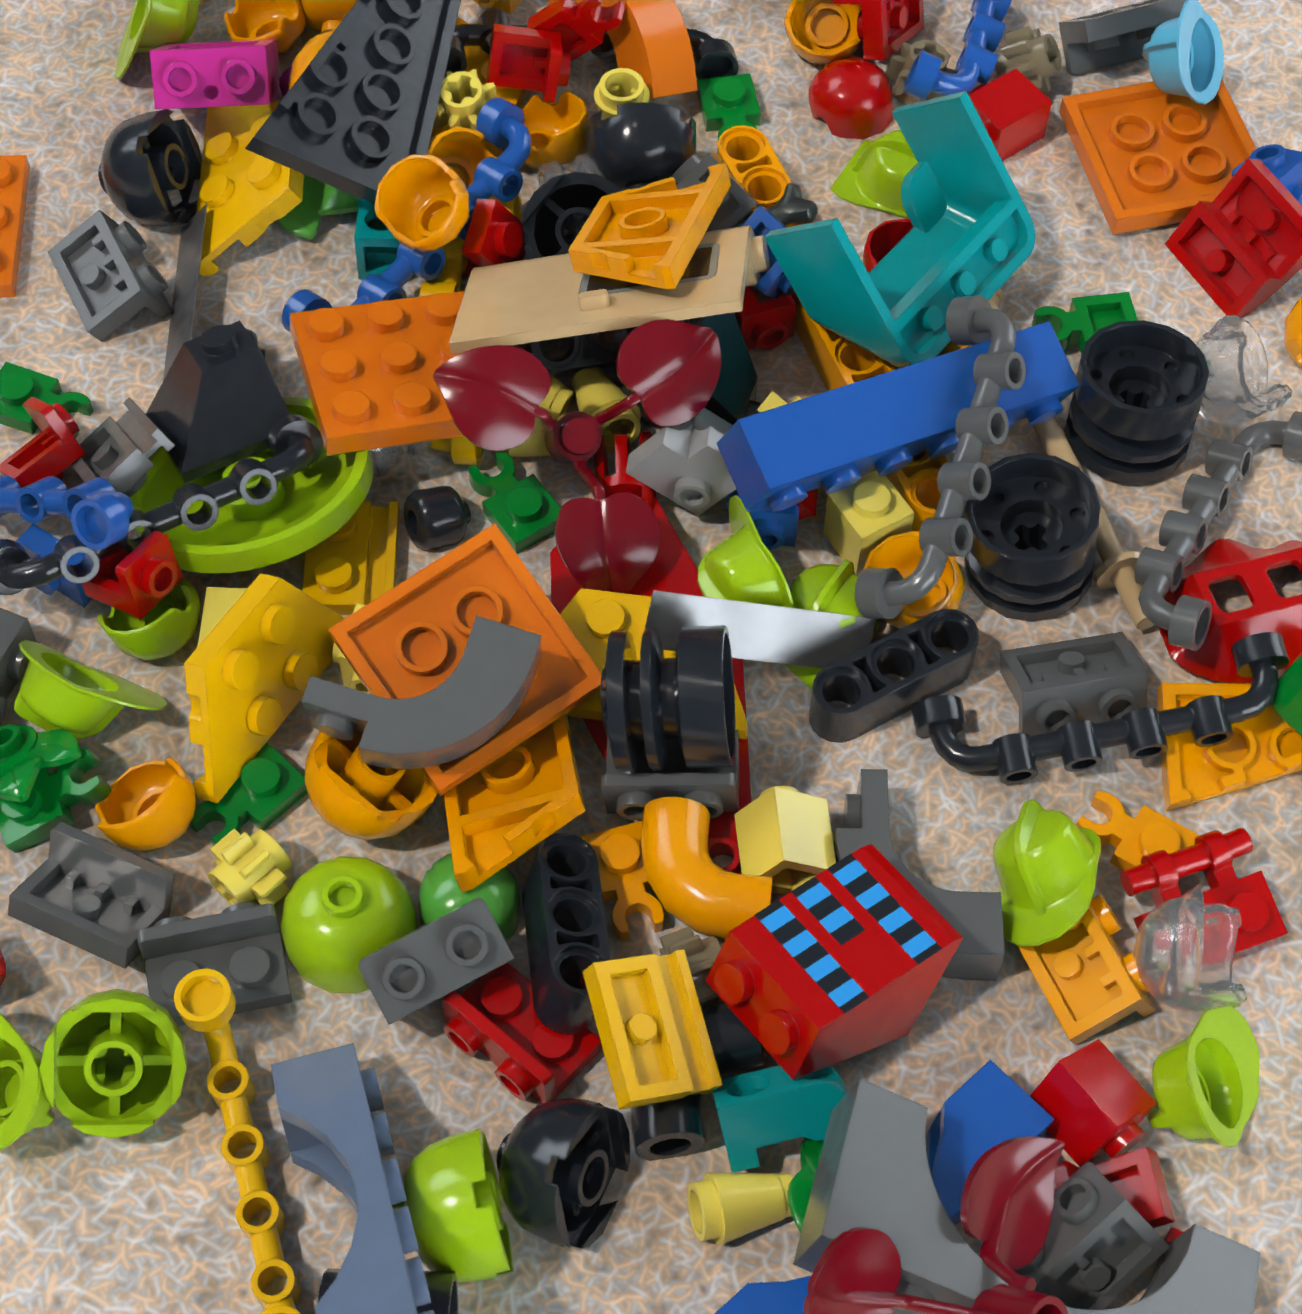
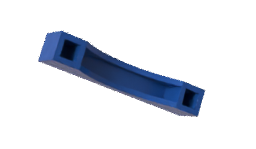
(970, 1122)

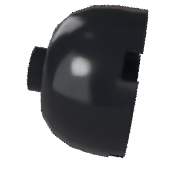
(640, 143)
(145, 161)
(560, 211)
(562, 1160)

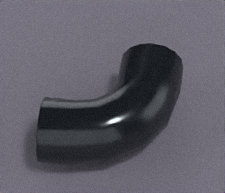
(676, 1125)

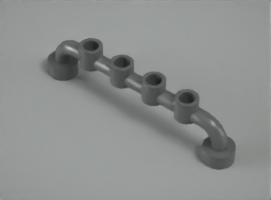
(969, 321)
(1186, 533)

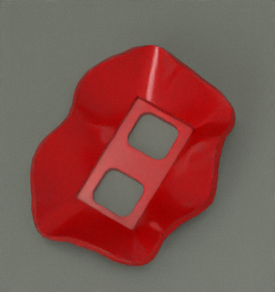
(1269, 611)

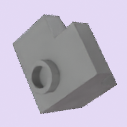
(685, 462)

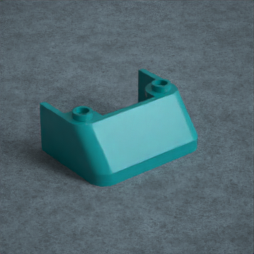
(962, 242)

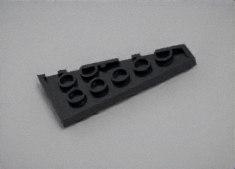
(364, 95)

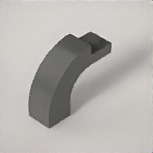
(442, 722)
(972, 914)

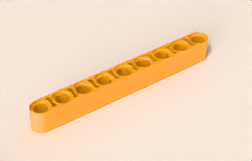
(834, 357)

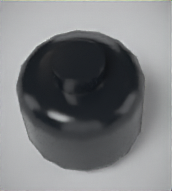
(436, 517)

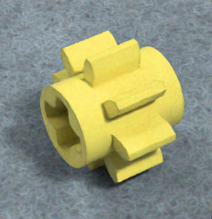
(462, 99)
(249, 868)

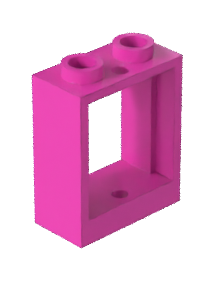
(215, 74)

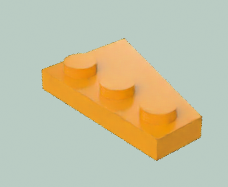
(1257, 753)

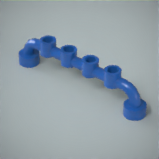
(975, 60)
(502, 127)
(94, 507)

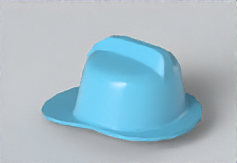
(1187, 55)

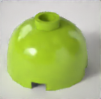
(340, 916)
(114, 1063)
(458, 1209)

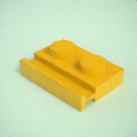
(356, 560)
(651, 1028)

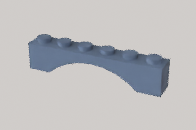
(332, 1133)

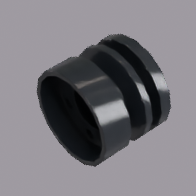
(1136, 401)
(1033, 537)
(670, 698)

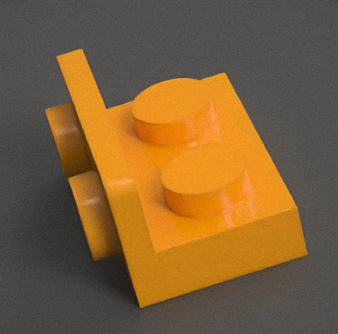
(1088, 975)

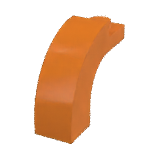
(654, 45)

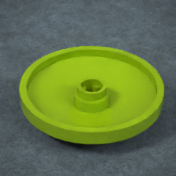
(251, 536)

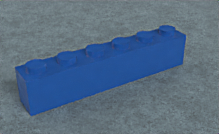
(882, 422)

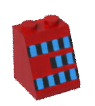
(835, 964)

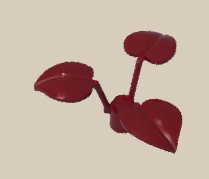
(495, 402)
(1002, 1204)

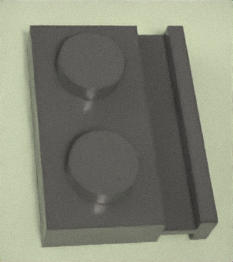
(122, 450)

